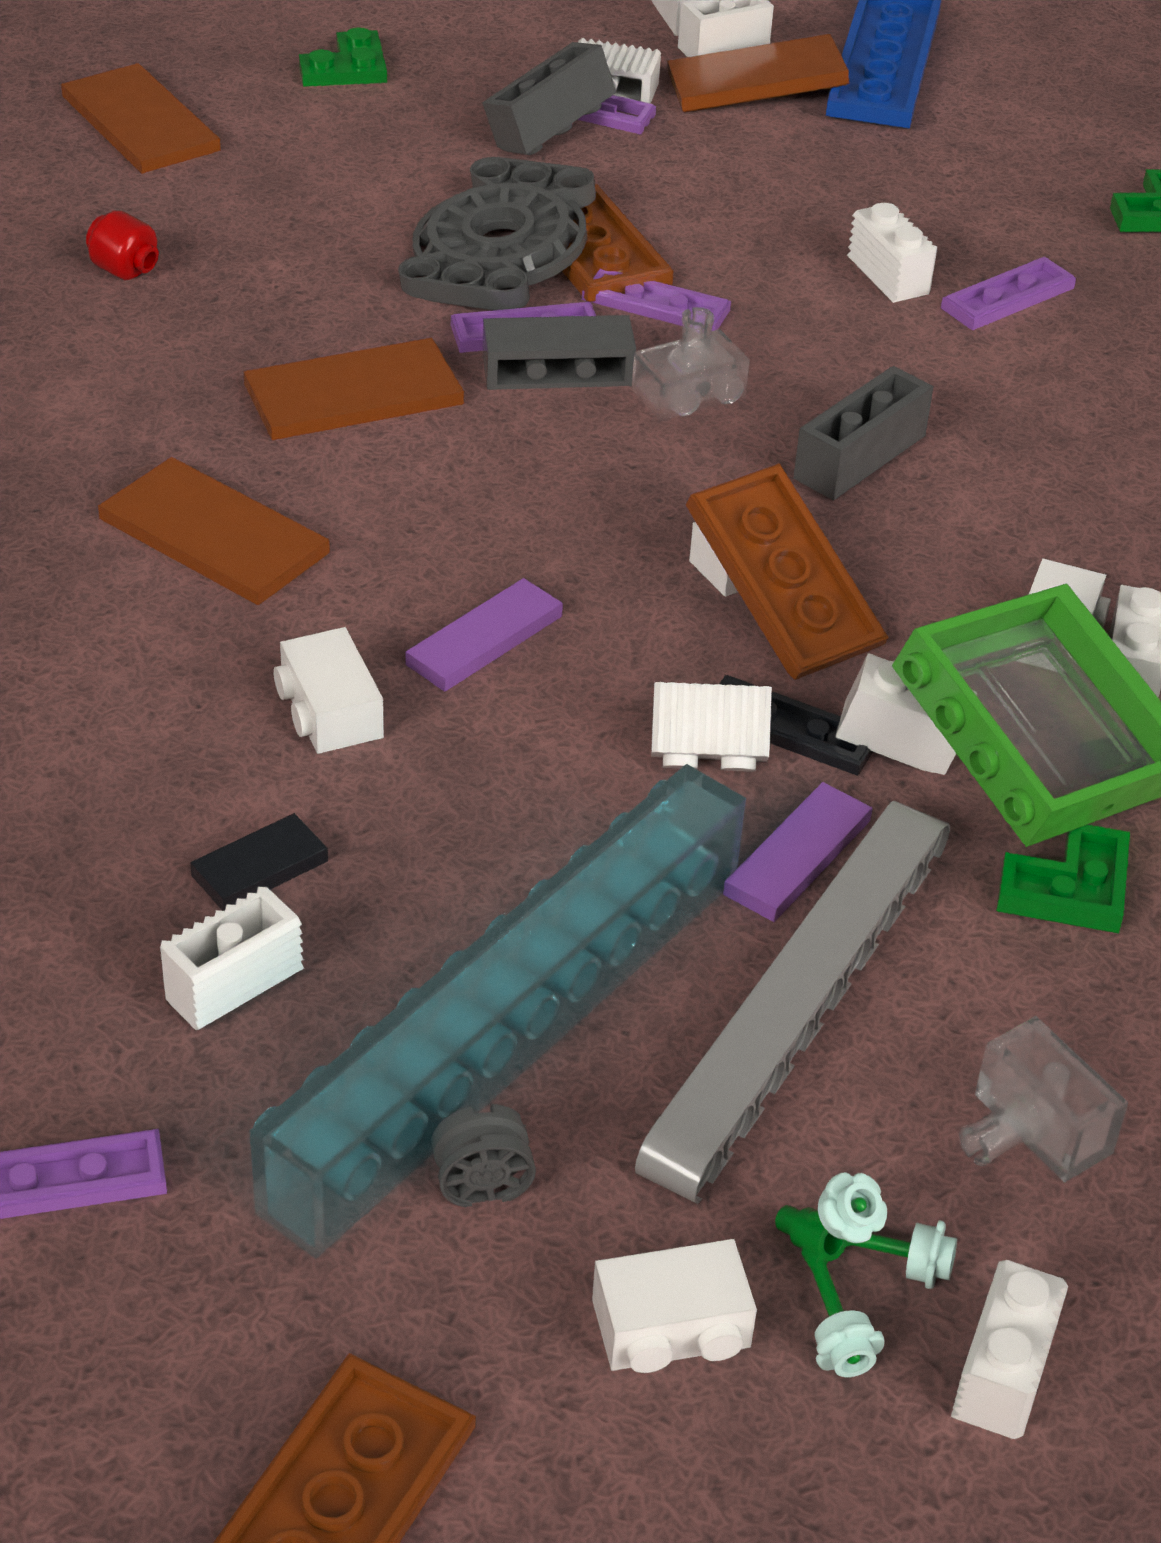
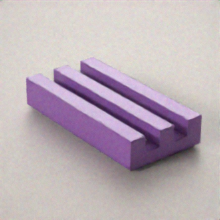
(609, 117)

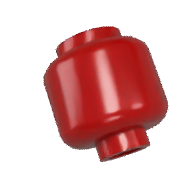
(122, 245)

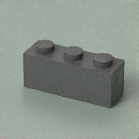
(549, 98)
(558, 352)
(862, 432)

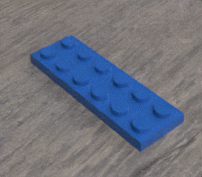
(885, 61)

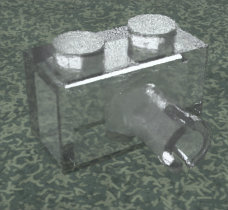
(692, 371)
(1044, 1099)

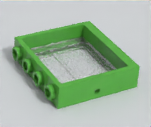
(1039, 710)

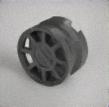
(482, 1154)

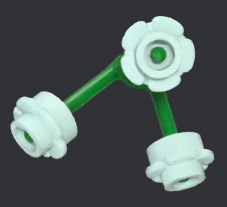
(847, 1217)

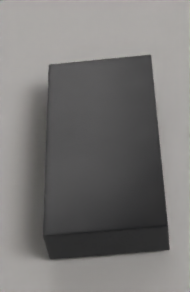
(259, 860)

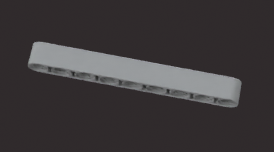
(786, 1005)

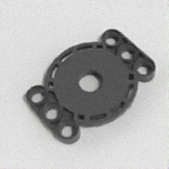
(505, 193)

